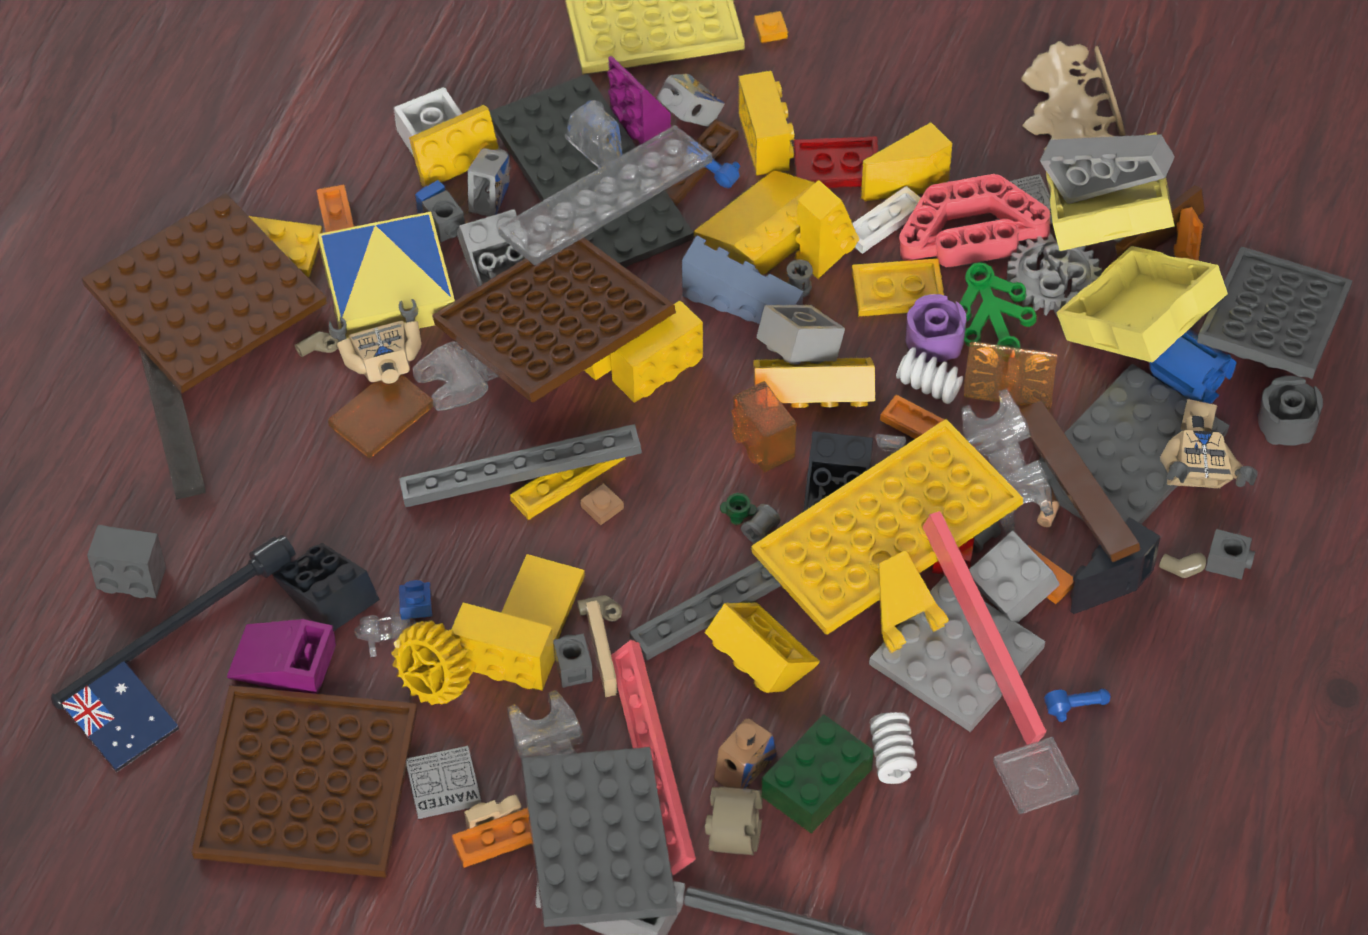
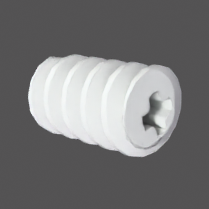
(929, 377)
(892, 747)

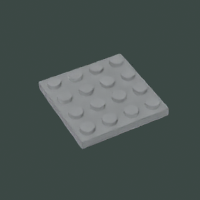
(948, 664)

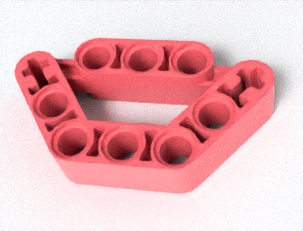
(1018, 212)

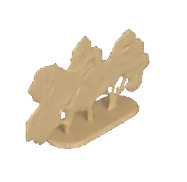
(1069, 109)

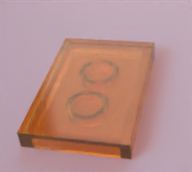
(380, 414)

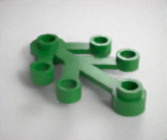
(992, 305)

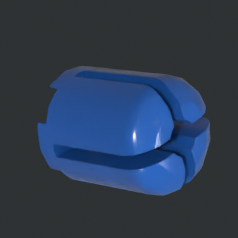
(1193, 368)

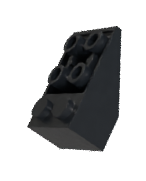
(834, 463)
(1106, 580)
(327, 586)

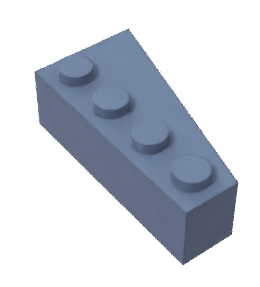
(732, 286)

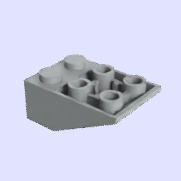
(485, 250)

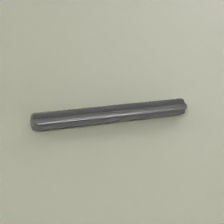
(763, 914)

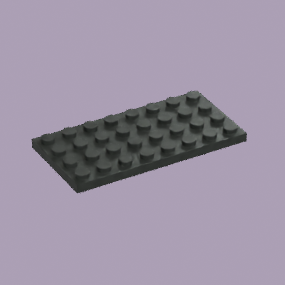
(536, 139)

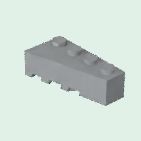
(1105, 164)

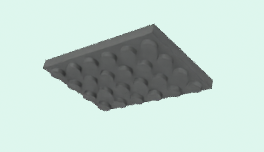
(1276, 312)
(1123, 443)
(598, 837)

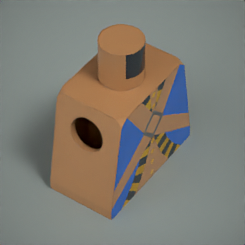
(748, 751)

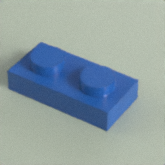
(415, 599)

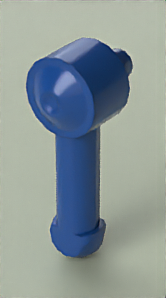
(725, 174)
(1059, 703)

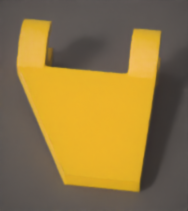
(903, 597)

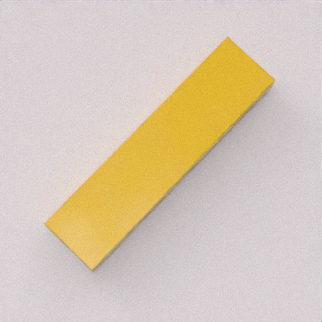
(551, 488)

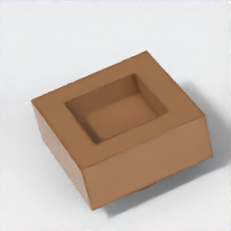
(602, 504)

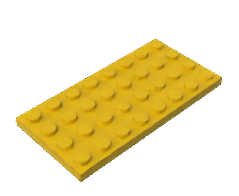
(834, 548)

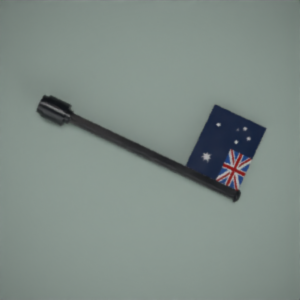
(112, 701)

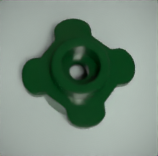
(740, 501)

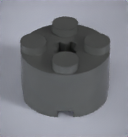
(1290, 411)

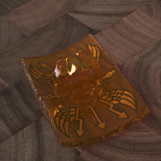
(1022, 371)

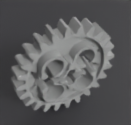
(1047, 286)

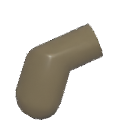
(319, 342)
(1184, 567)
(609, 608)

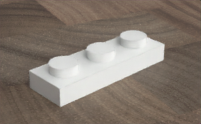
(885, 218)

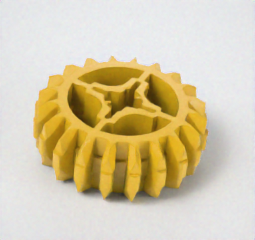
(431, 662)

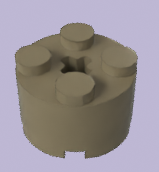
(734, 821)

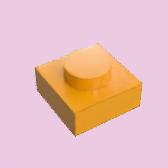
(770, 27)

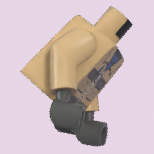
(383, 350)
(1202, 459)

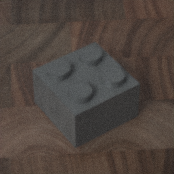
(126, 561)

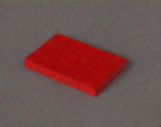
(833, 160)

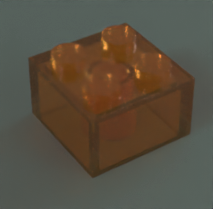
(763, 427)

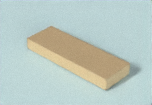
(601, 648)

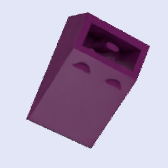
(634, 106)
(284, 655)

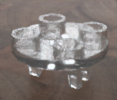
(376, 629)

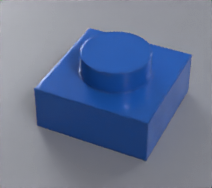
(428, 192)

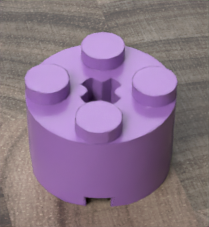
(936, 327)

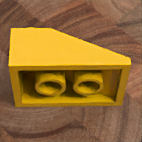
(912, 162)

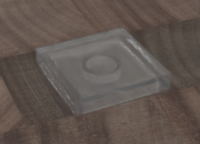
(1036, 775)

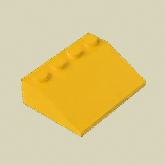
(759, 223)

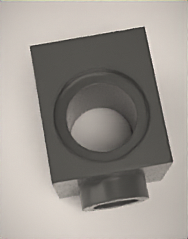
(445, 214)
(1225, 564)
(573, 670)

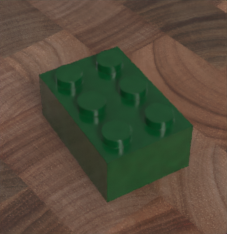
(817, 773)

